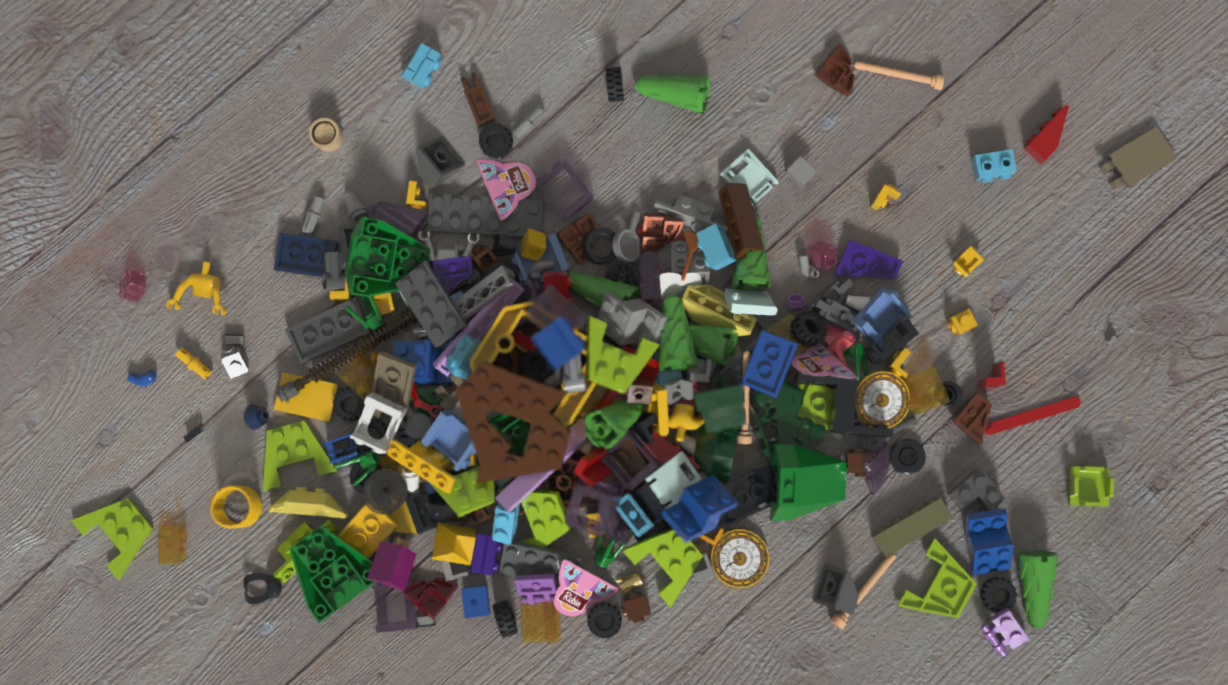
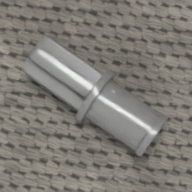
(528, 122)
(313, 215)

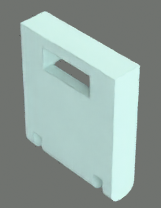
(754, 175)
(749, 302)
(672, 480)

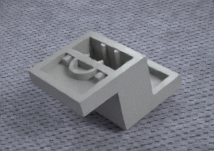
(630, 320)

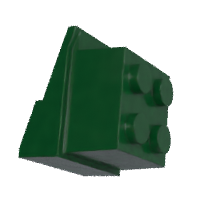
(722, 406)

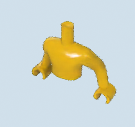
(203, 286)
(683, 420)

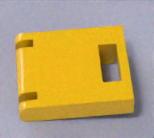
(660, 407)

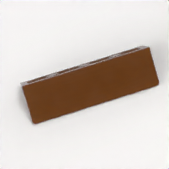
(740, 218)

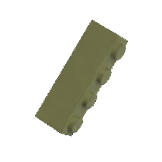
(912, 526)

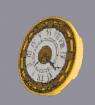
(882, 399)
(740, 558)

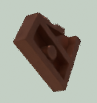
(974, 417)

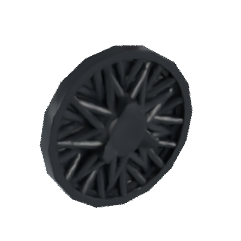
(624, 273)
(907, 456)

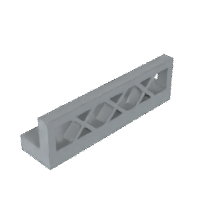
(484, 292)

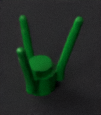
(374, 319)
(857, 353)
(367, 460)
(605, 554)

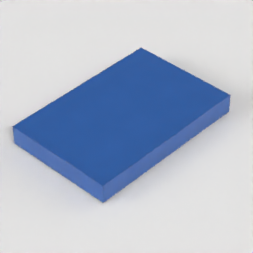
(769, 363)

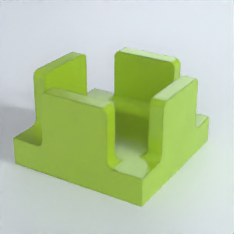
(1090, 486)

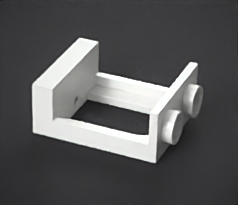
(361, 435)

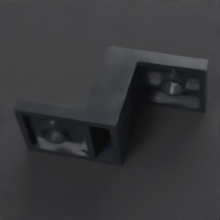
(843, 406)

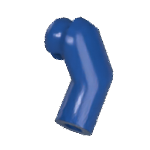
(143, 380)

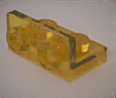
(171, 544)

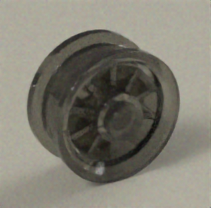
(384, 491)

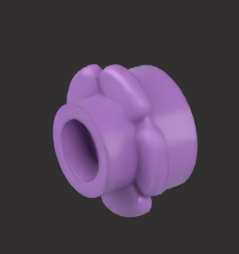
(795, 302)

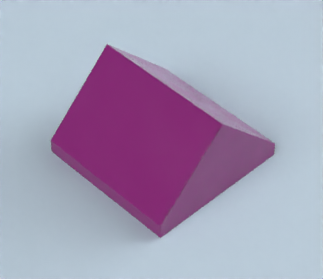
(392, 565)

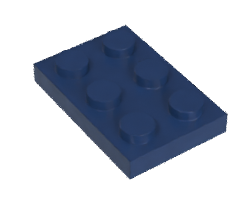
(302, 254)

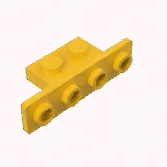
(424, 462)

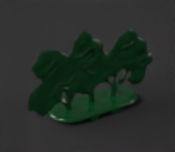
(787, 425)

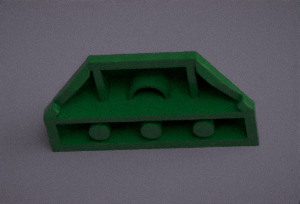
(716, 452)

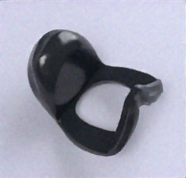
(274, 587)

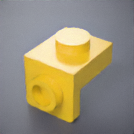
(967, 261)
(898, 358)

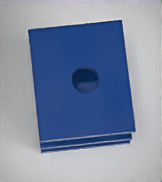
(333, 453)
(475, 601)

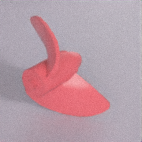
(838, 341)

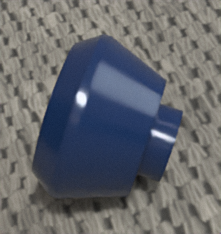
(255, 416)

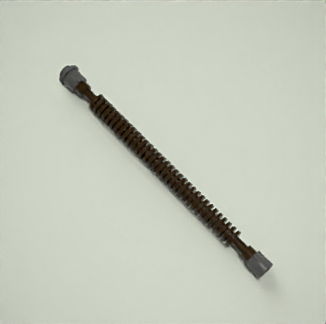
(292, 389)

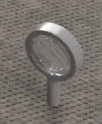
(626, 242)

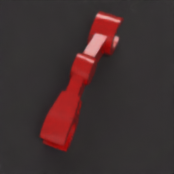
(420, 404)

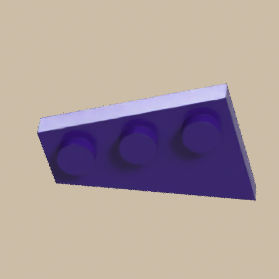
(867, 262)

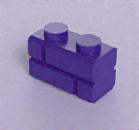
(484, 555)

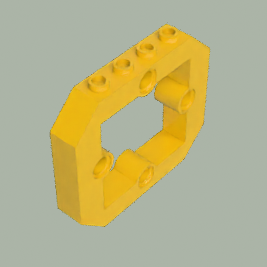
(502, 329)

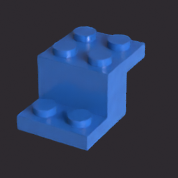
(558, 343)
(424, 355)
(699, 508)
(989, 541)

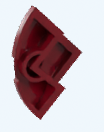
(431, 596)

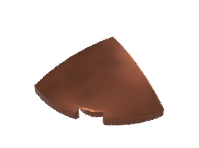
(836, 71)
(658, 230)
(574, 234)

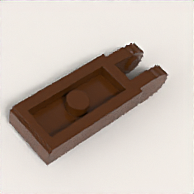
(478, 102)

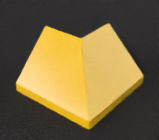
(454, 543)

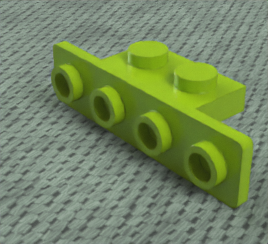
(288, 569)

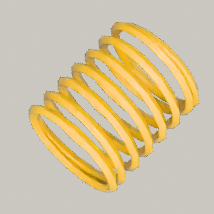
(218, 501)

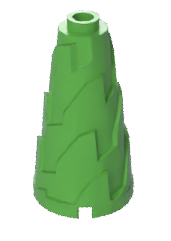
(680, 90)
(752, 269)
(594, 288)
(676, 341)
(714, 342)
(611, 422)
(1037, 577)

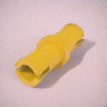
(193, 363)

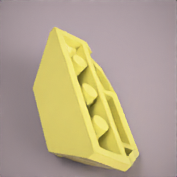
(708, 307)
(309, 503)

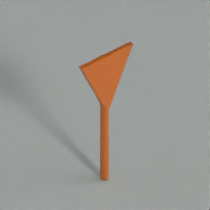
(691, 241)

